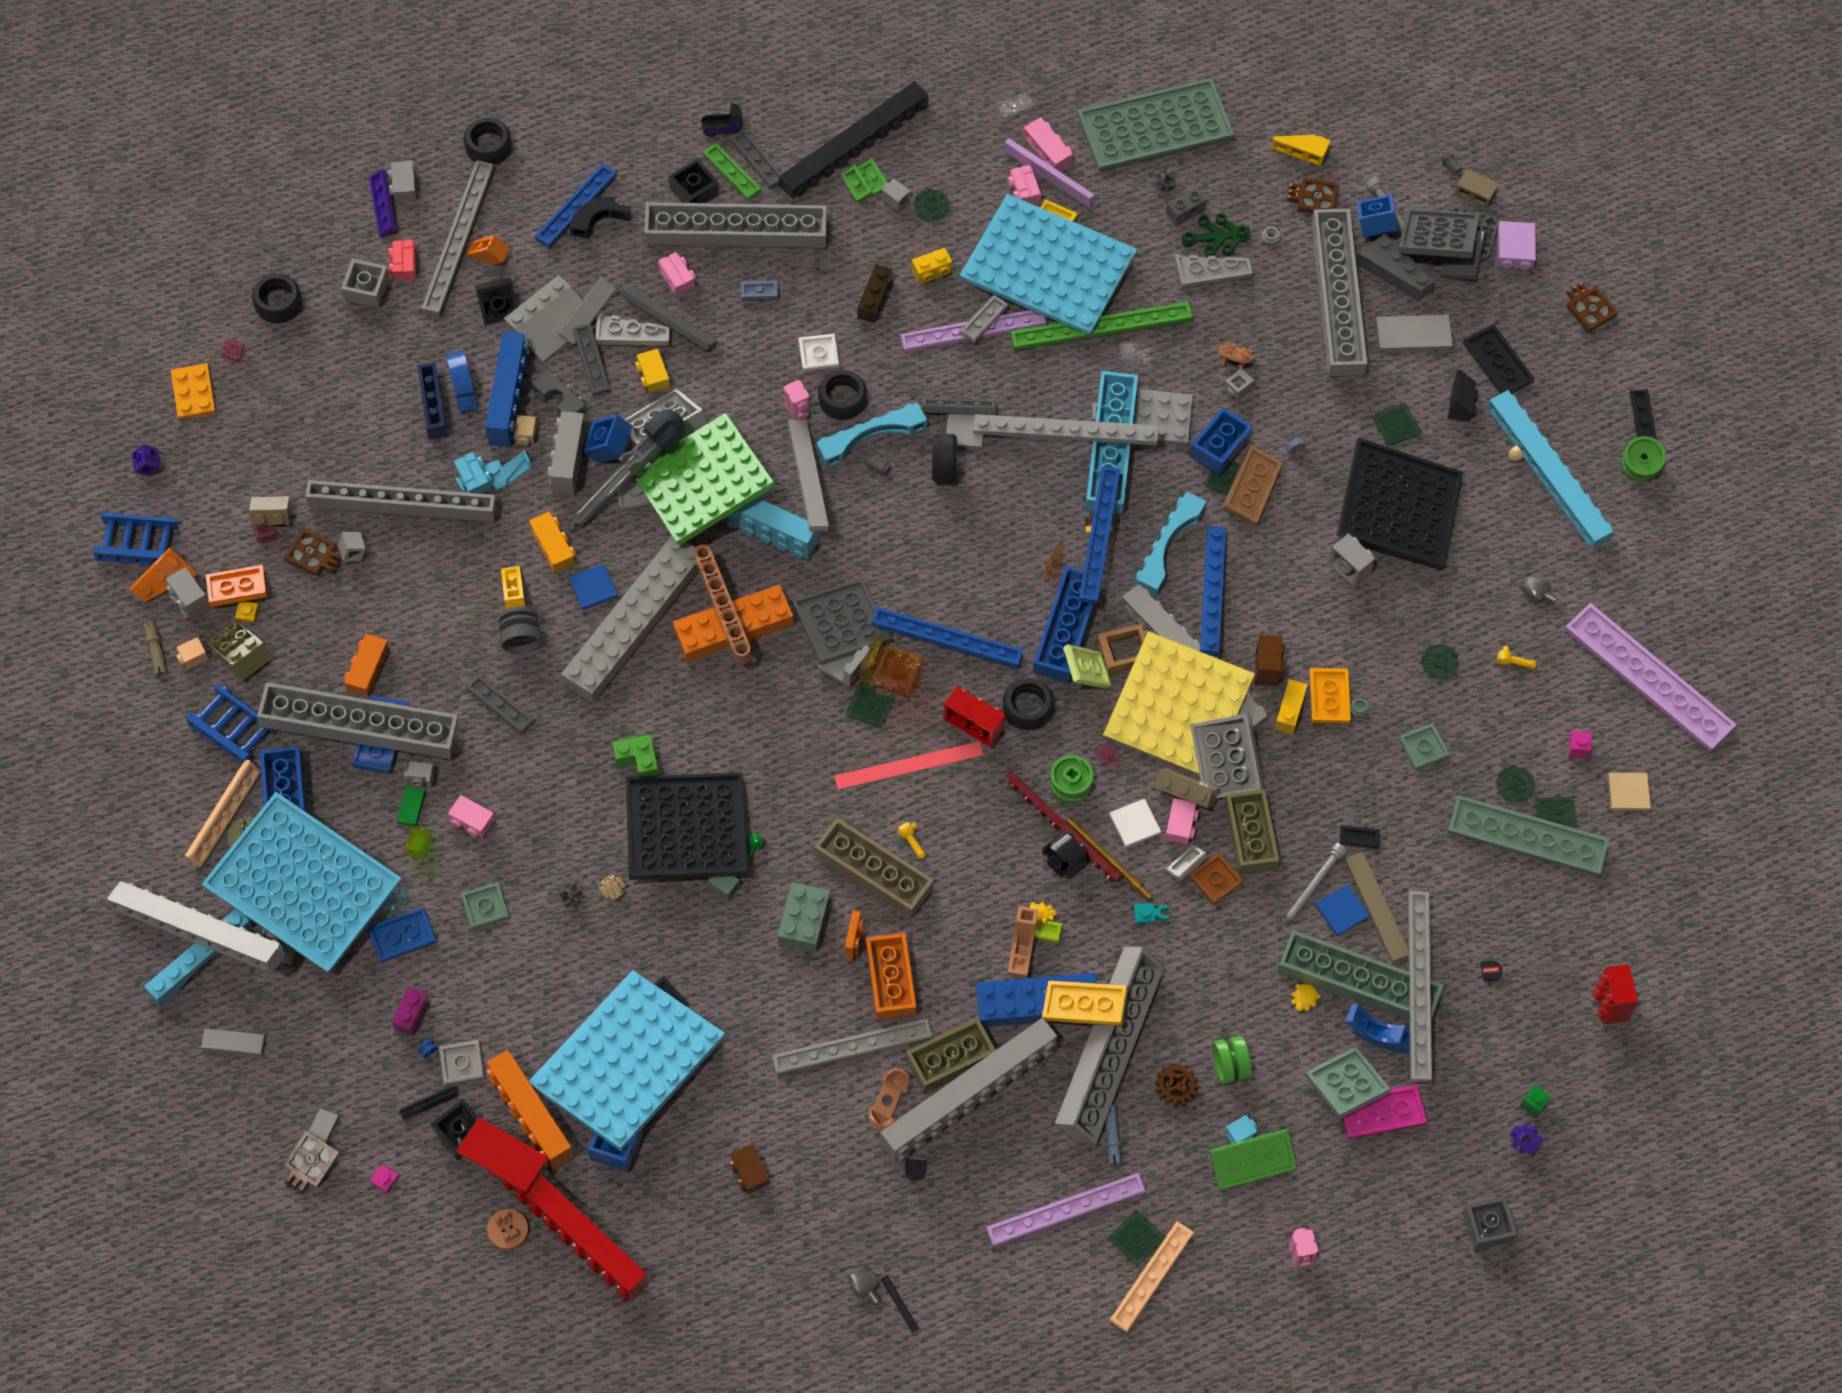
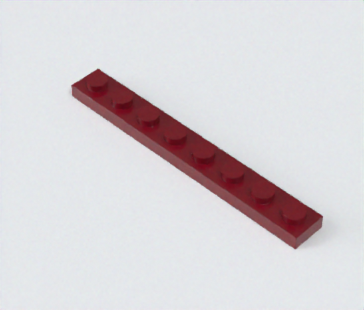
(1057, 822)

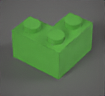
(638, 752)

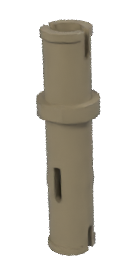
(153, 642)

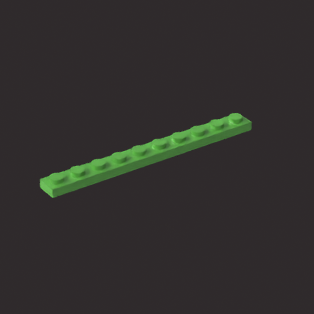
(1106, 325)

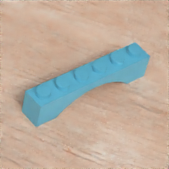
(905, 421)
(1187, 514)
(175, 975)

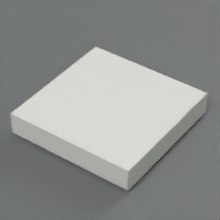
(818, 352)
(1135, 823)

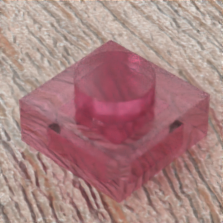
(232, 350)
(264, 533)
(1107, 754)

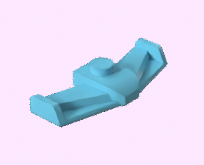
(505, 474)

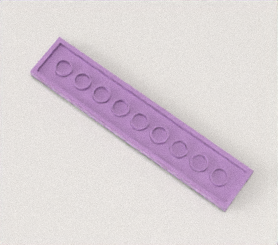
(1650, 677)

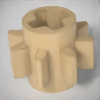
(612, 887)

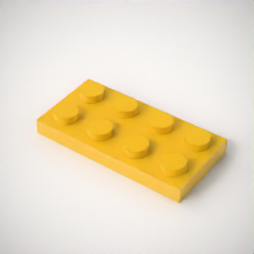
(1085, 1003)

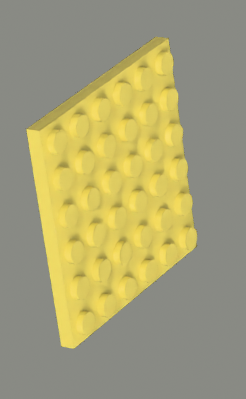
(1169, 692)

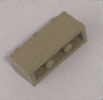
(1186, 788)

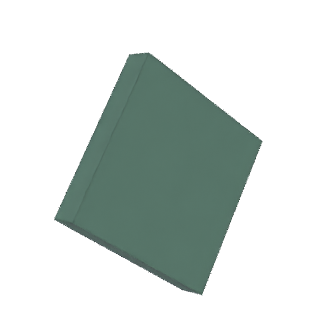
(1424, 746)
(485, 905)

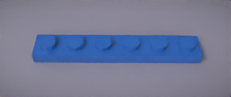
(587, 191)

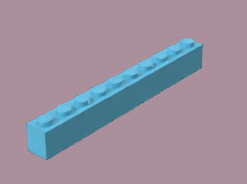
(1550, 469)

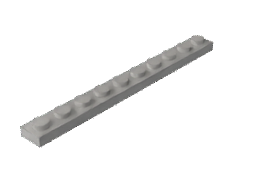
(457, 238)
(1066, 429)
(1419, 986)

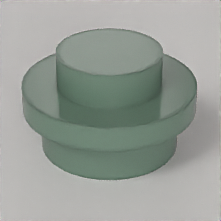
(1359, 708)

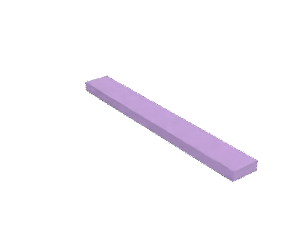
(951, 333)
(1065, 1209)

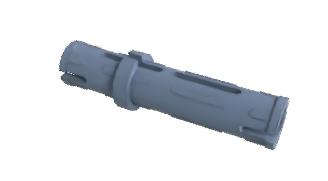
(1113, 1143)

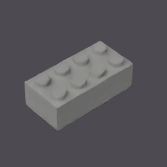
(567, 453)

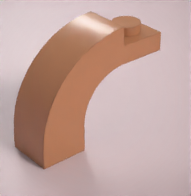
(1022, 942)

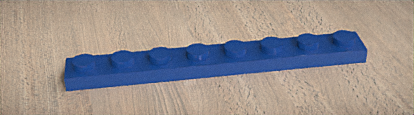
(1099, 535)
(1212, 590)
(946, 637)

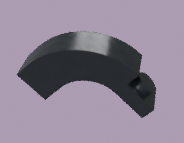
(594, 211)

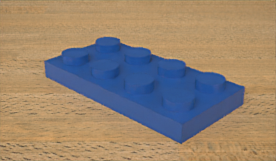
(372, 757)

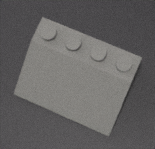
(544, 317)
(674, 401)
(1227, 754)

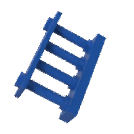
(133, 556)
(213, 732)

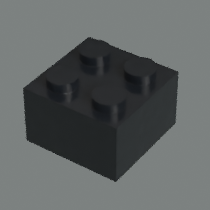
(694, 183)
(454, 1126)

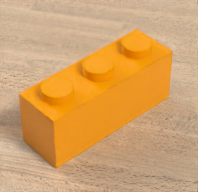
(552, 541)

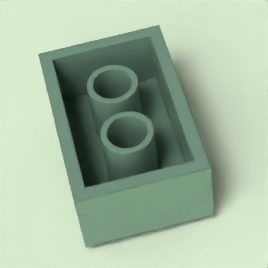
(803, 917)

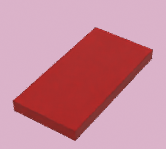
(502, 1155)

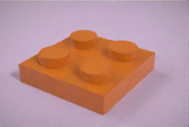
(854, 934)

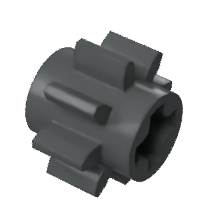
(1163, 179)
(570, 894)

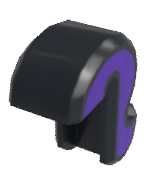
(723, 123)

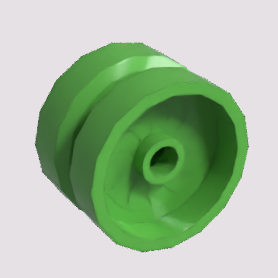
(1643, 459)
(1071, 779)
(1231, 1059)

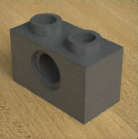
(1186, 206)

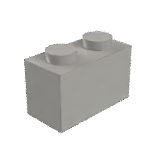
(403, 181)

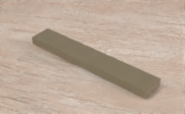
(1377, 907)

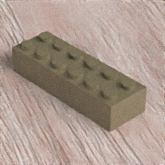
(874, 867)

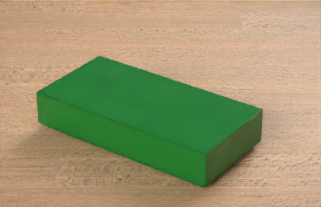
(410, 806)

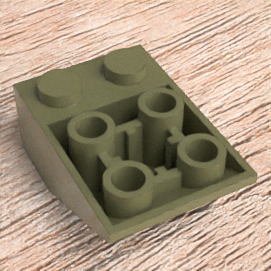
(239, 650)

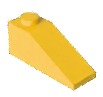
(1305, 147)
(513, 587)
(1290, 707)

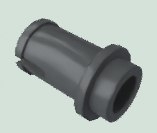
(1449, 160)
(879, 466)

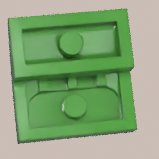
(864, 180)

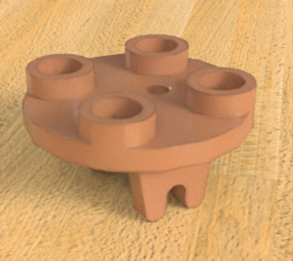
(1234, 353)
(511, 1237)

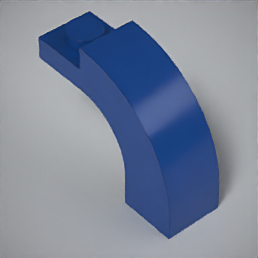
(461, 381)
(1381, 1034)

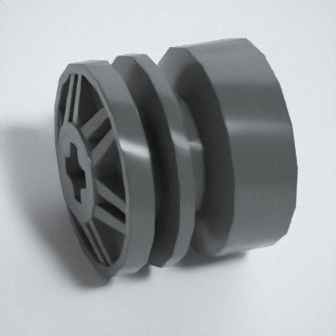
(519, 629)

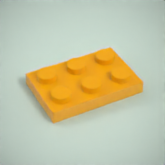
(193, 391)
(1329, 696)

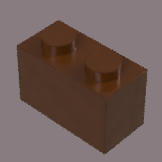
(750, 1169)

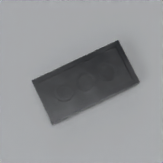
(1498, 360)

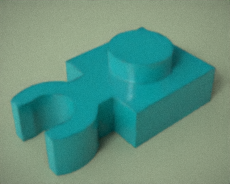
(1146, 913)

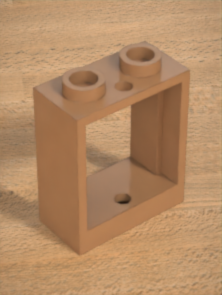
(1102, 642)

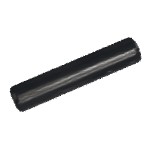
(428, 1102)

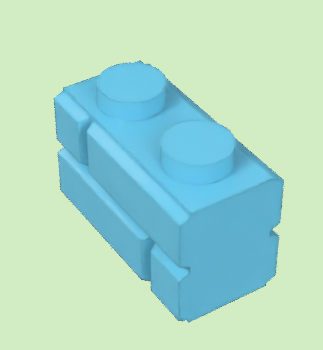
(472, 473)

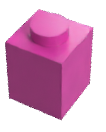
(1579, 745)

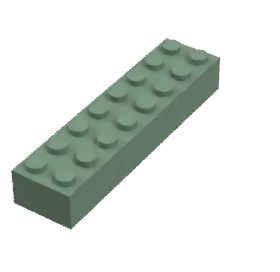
(1350, 975)

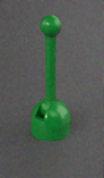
(755, 842)

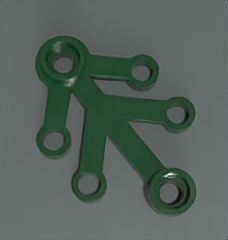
(1218, 235)

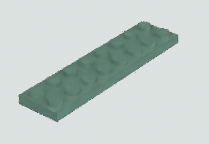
(1528, 835)

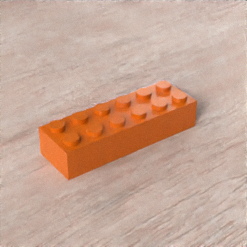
(758, 613)
(529, 1110)

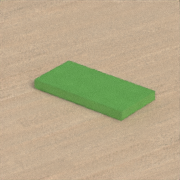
(1253, 1159)

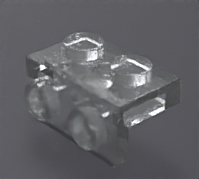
(1013, 106)

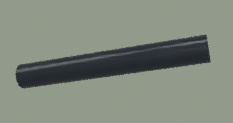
(899, 1303)

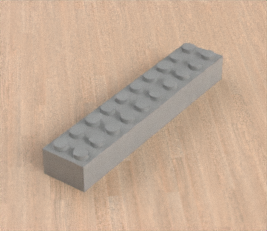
(735, 225)
(1339, 292)
(631, 620)
(357, 720)
(1109, 1050)
(968, 1090)

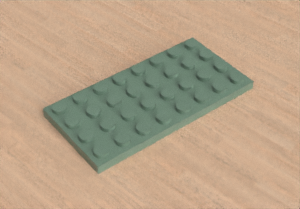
(1155, 124)

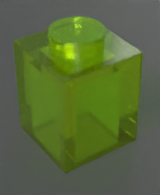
(418, 843)

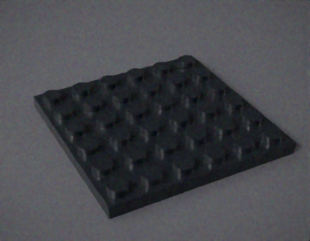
(1400, 503)
(686, 826)

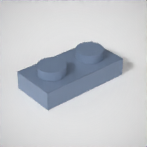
(759, 290)

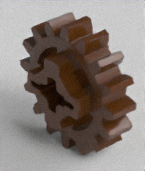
(1182, 1077)

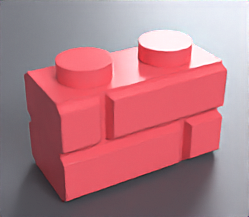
(404, 260)

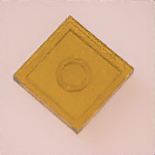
(871, 659)

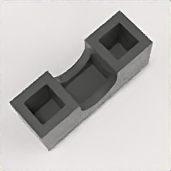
(551, 386)

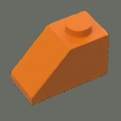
(488, 250)

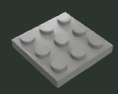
(1168, 411)

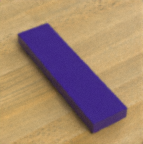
(382, 203)

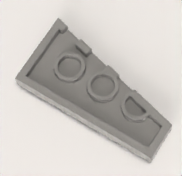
(1202, 271)
(623, 332)

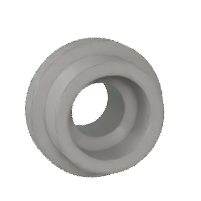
(1271, 231)

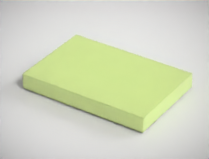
(1087, 666)

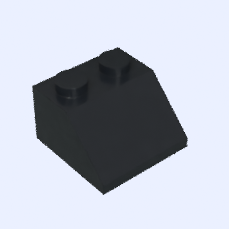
(496, 300)
(1462, 397)

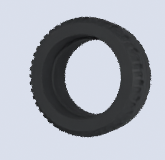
(485, 126)
(280, 313)
(839, 410)
(944, 458)
(1023, 721)

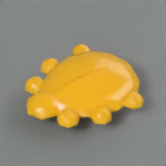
(1044, 912)
(1304, 996)

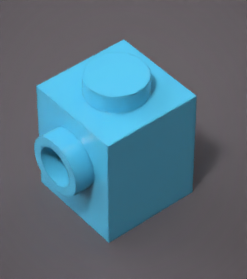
(1241, 1130)

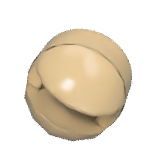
(1516, 454)

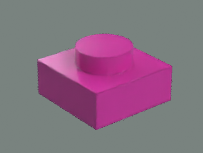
(384, 1178)

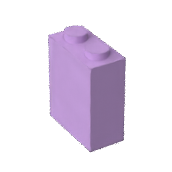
(1516, 245)

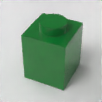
(1535, 1101)

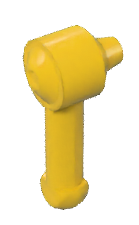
(1505, 658)
(907, 831)

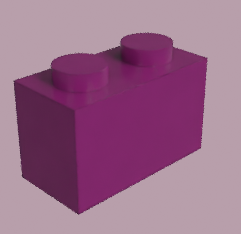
(410, 1011)

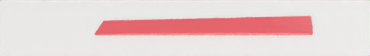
(908, 765)

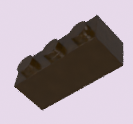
(874, 293)

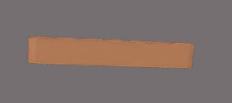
(722, 612)

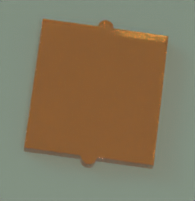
(1054, 559)

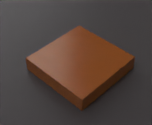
(1216, 878)

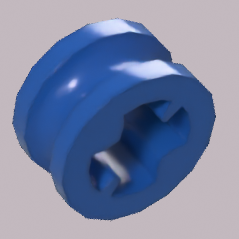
(427, 1048)

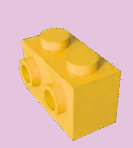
(931, 266)

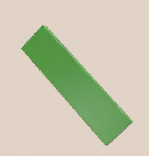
(732, 171)

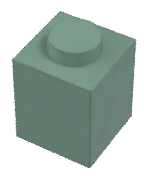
(724, 886)

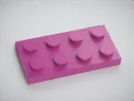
(1390, 1113)

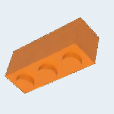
(366, 664)

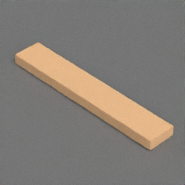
(223, 813)
(1151, 1276)

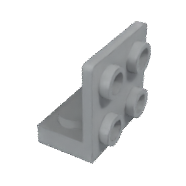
(845, 668)

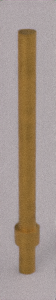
(1136, 884)

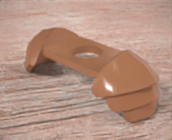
(894, 1084)

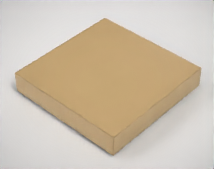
(1629, 792)

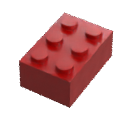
(974, 716)
(1615, 994)

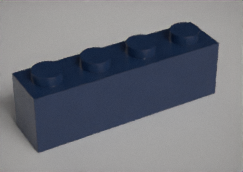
(432, 400)

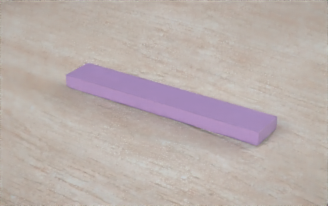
(1049, 173)

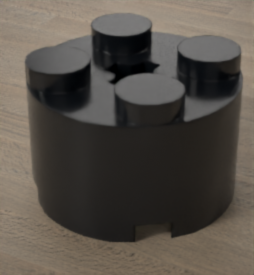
(1064, 854)

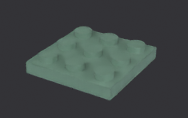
(1347, 1082)

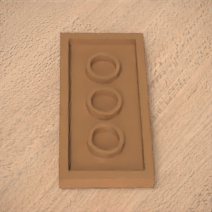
(1252, 485)

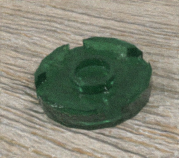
(931, 204)
(1445, 663)
(1515, 784)

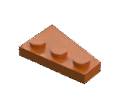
(154, 581)

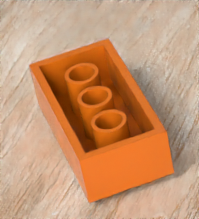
(890, 976)

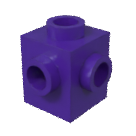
(146, 460)
(1532, 1142)

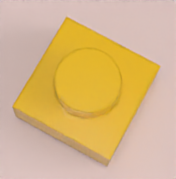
(246, 611)

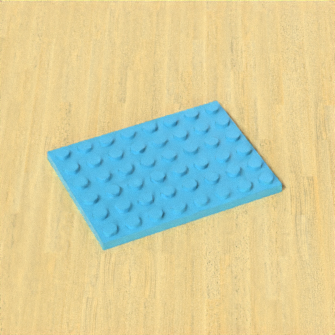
(1048, 264)
(302, 882)
(626, 1060)

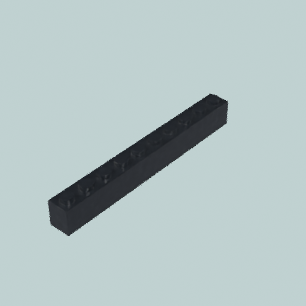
(853, 140)

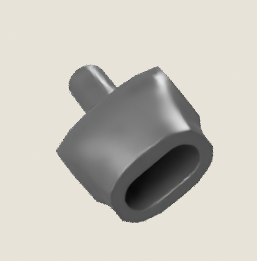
(1538, 589)
(863, 1283)

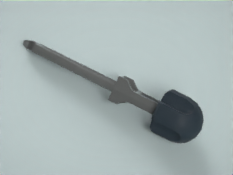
(663, 433)

